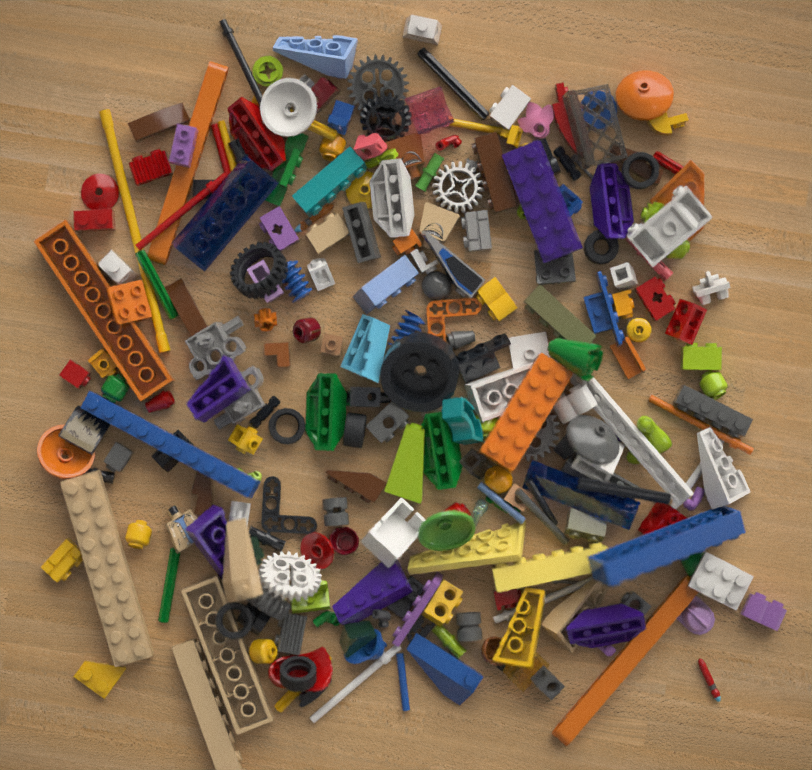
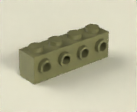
(557, 316)

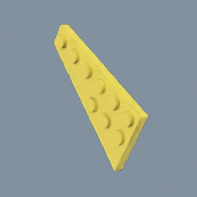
(481, 549)

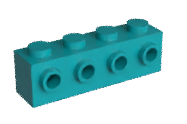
(330, 182)

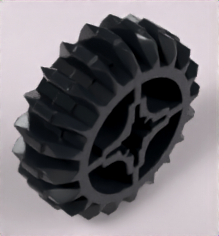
(376, 105)

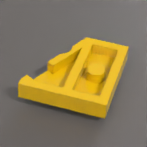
(99, 676)

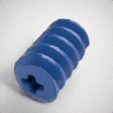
(295, 282)
(410, 326)

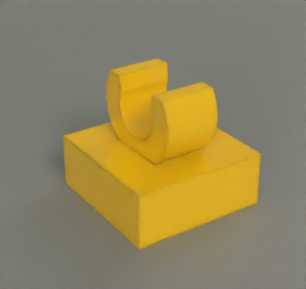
(513, 135)

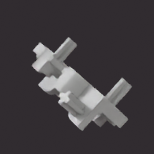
(217, 338)

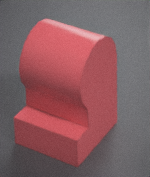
(372, 144)

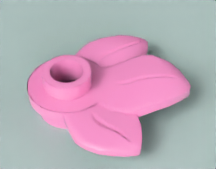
(535, 117)

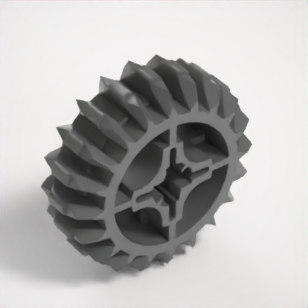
(270, 604)

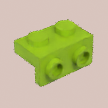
(317, 602)

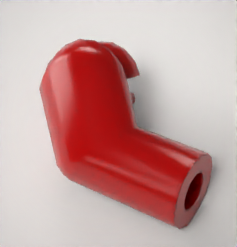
(445, 142)

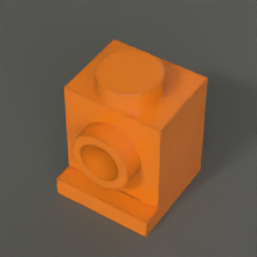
(406, 244)

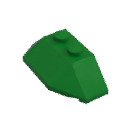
(325, 411)
(440, 452)

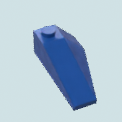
(448, 673)

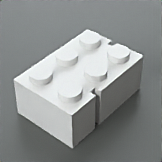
(392, 533)

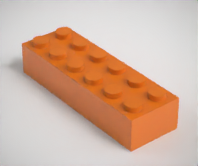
(525, 412)

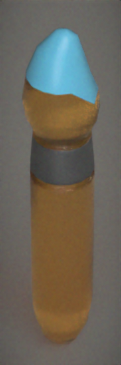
(304, 224)

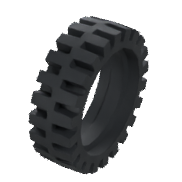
(270, 281)

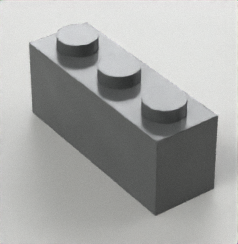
(361, 232)

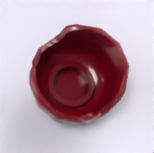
(344, 541)

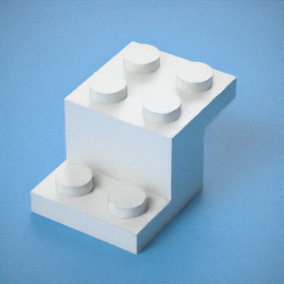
(720, 581)

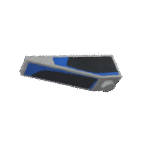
(458, 272)

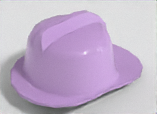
(697, 617)

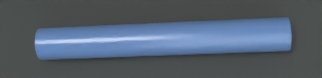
(500, 502)

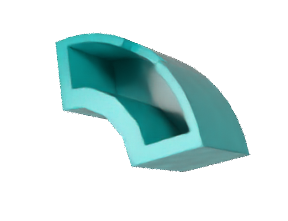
(462, 421)

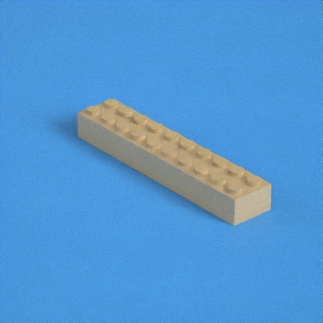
(107, 568)

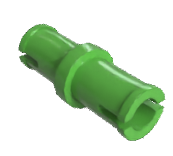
(429, 172)

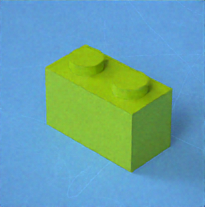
(701, 358)

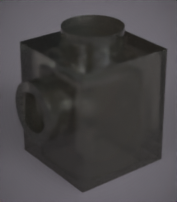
(475, 463)

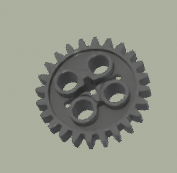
(359, 86)
(546, 437)

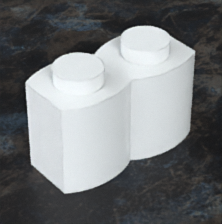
(574, 404)

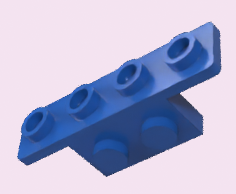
(601, 312)

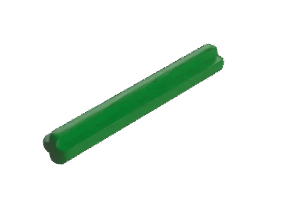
(156, 284)
(169, 586)

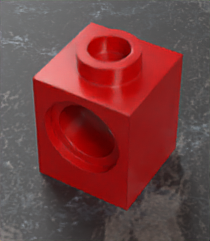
(75, 374)

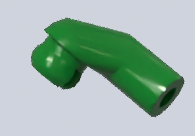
(328, 617)

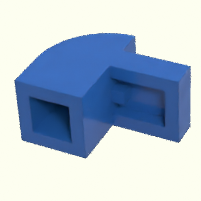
(341, 117)

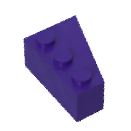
(218, 391)

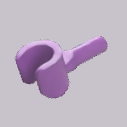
(609, 650)

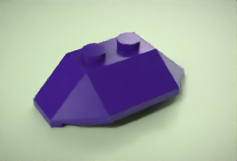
(611, 202)
(605, 626)

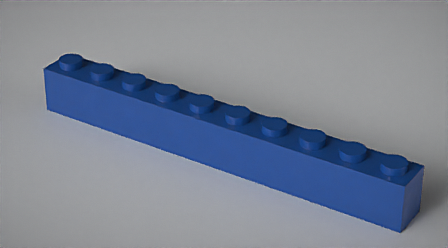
(170, 444)

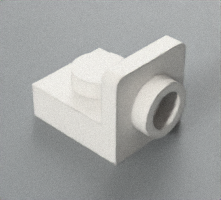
(420, 259)
(320, 273)

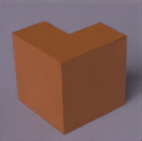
(281, 350)

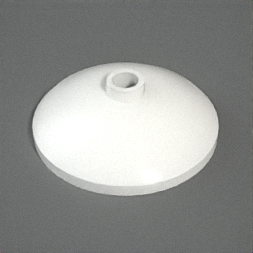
(277, 103)

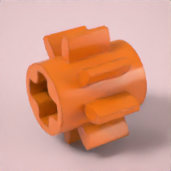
(265, 319)

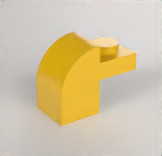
(663, 124)

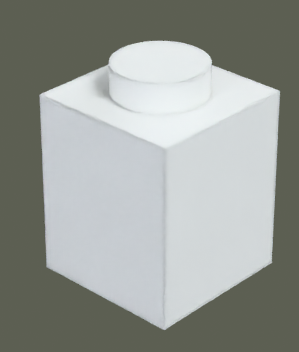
(624, 276)

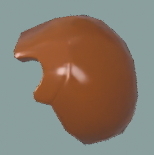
(489, 649)

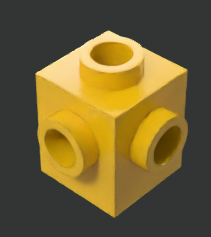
(248, 442)

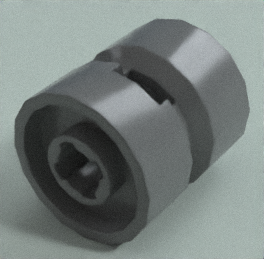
(335, 518)
(469, 626)

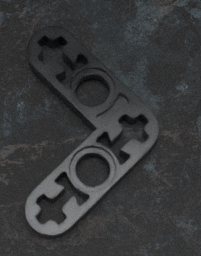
(275, 513)

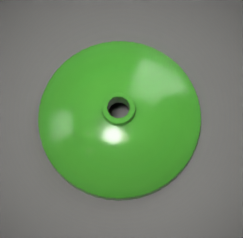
(446, 530)

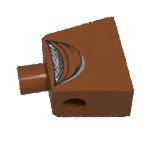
(410, 152)

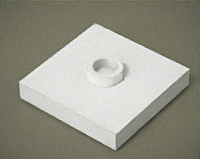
(527, 347)

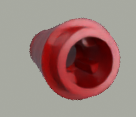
(162, 401)

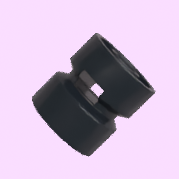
(259, 619)

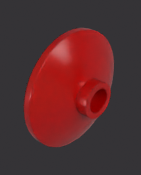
(108, 197)
(311, 547)

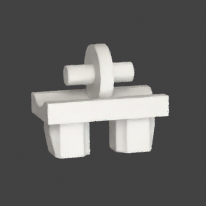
(711, 285)
(239, 511)

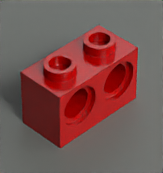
(686, 321)

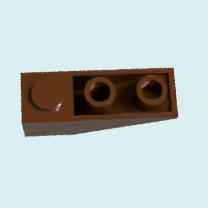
(362, 482)

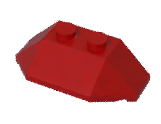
(256, 138)

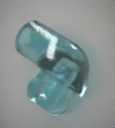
(479, 510)

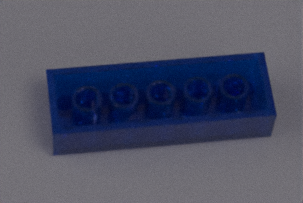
(224, 213)

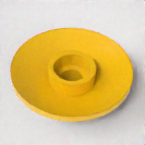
(354, 191)

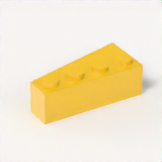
(522, 634)

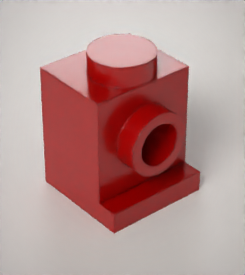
(507, 598)

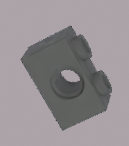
(376, 425)

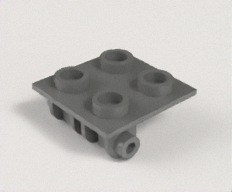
(556, 271)

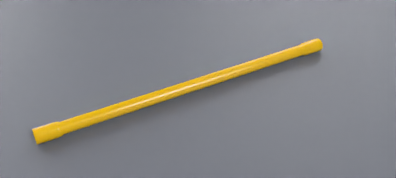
(108, 126)

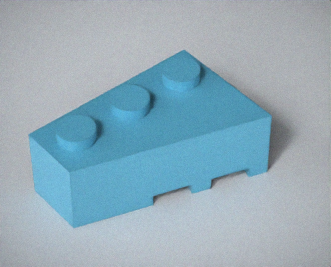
(367, 348)

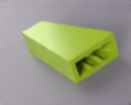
(408, 467)

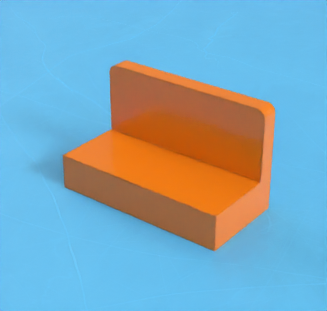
(628, 358)

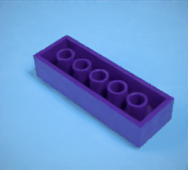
(542, 201)

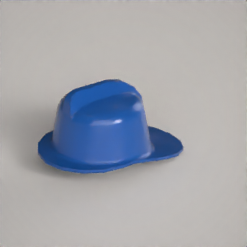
(370, 651)

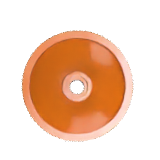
(648, 102)
(50, 453)

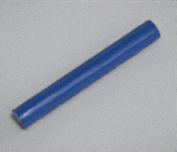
(403, 681)

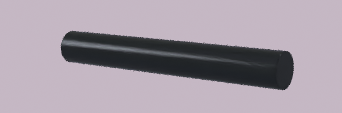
(541, 501)

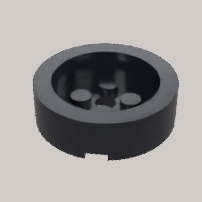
(424, 390)

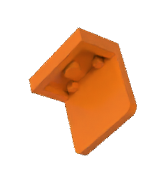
(129, 302)

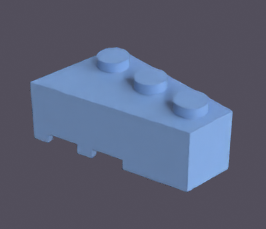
(386, 284)

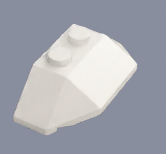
(392, 198)

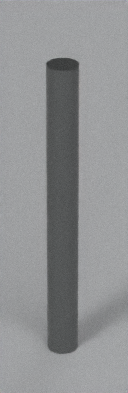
(542, 517)

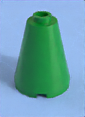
(577, 356)

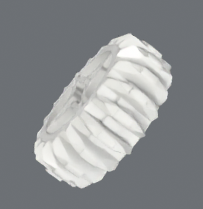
(472, 178)

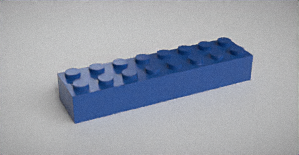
(666, 545)

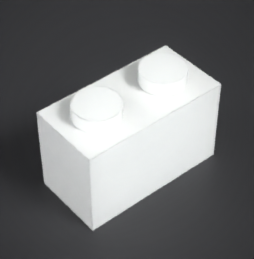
(509, 108)

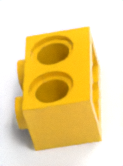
(439, 601)

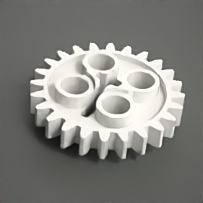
(303, 576)

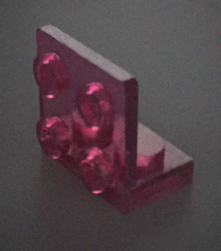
(429, 110)

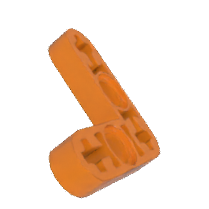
(439, 318)

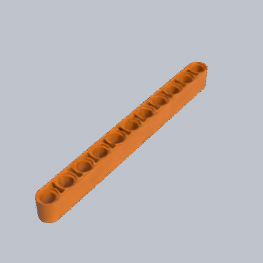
(183, 176)
(624, 662)

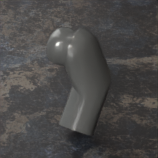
(383, 617)

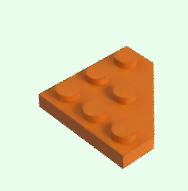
(688, 176)

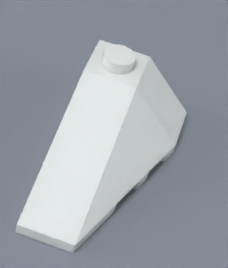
(493, 392)
(720, 478)

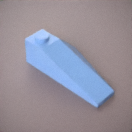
(328, 56)

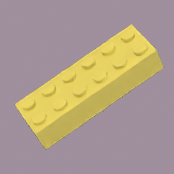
(544, 568)

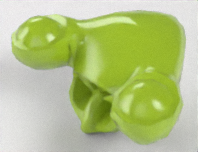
(654, 435)

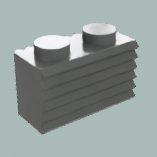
(291, 633)

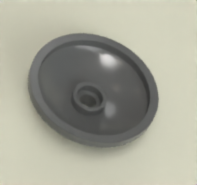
(593, 439)

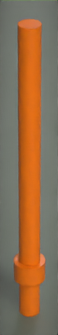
(733, 441)

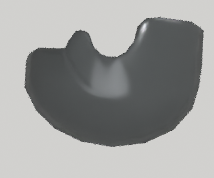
(436, 286)

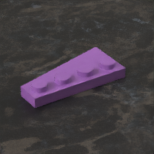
(419, 604)

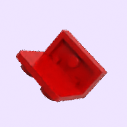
(659, 517)

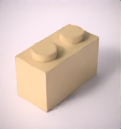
(327, 233)

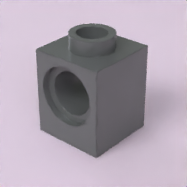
(118, 457)
(643, 605)
(547, 682)

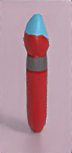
(709, 680)

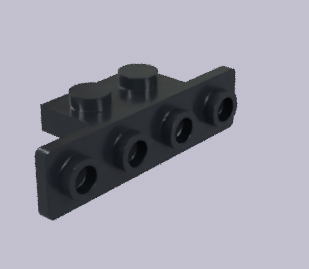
(481, 358)

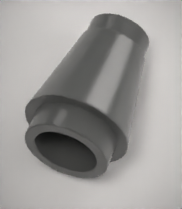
(458, 339)

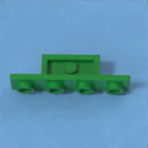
(285, 172)

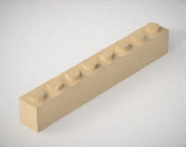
(207, 705)

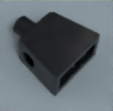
(358, 396)

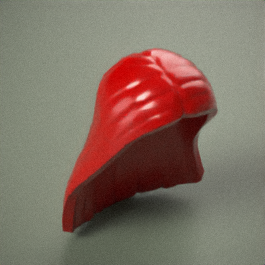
(323, 669)

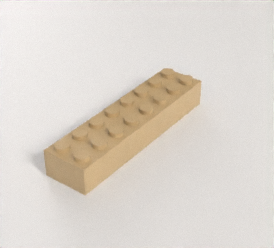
(227, 656)

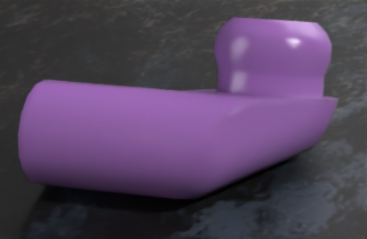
(692, 503)

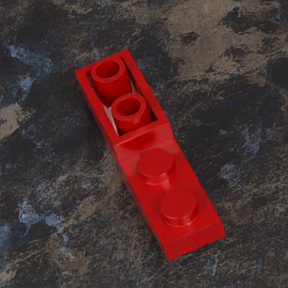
(561, 117)

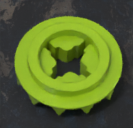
(259, 67)

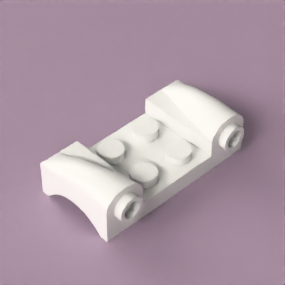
(669, 226)

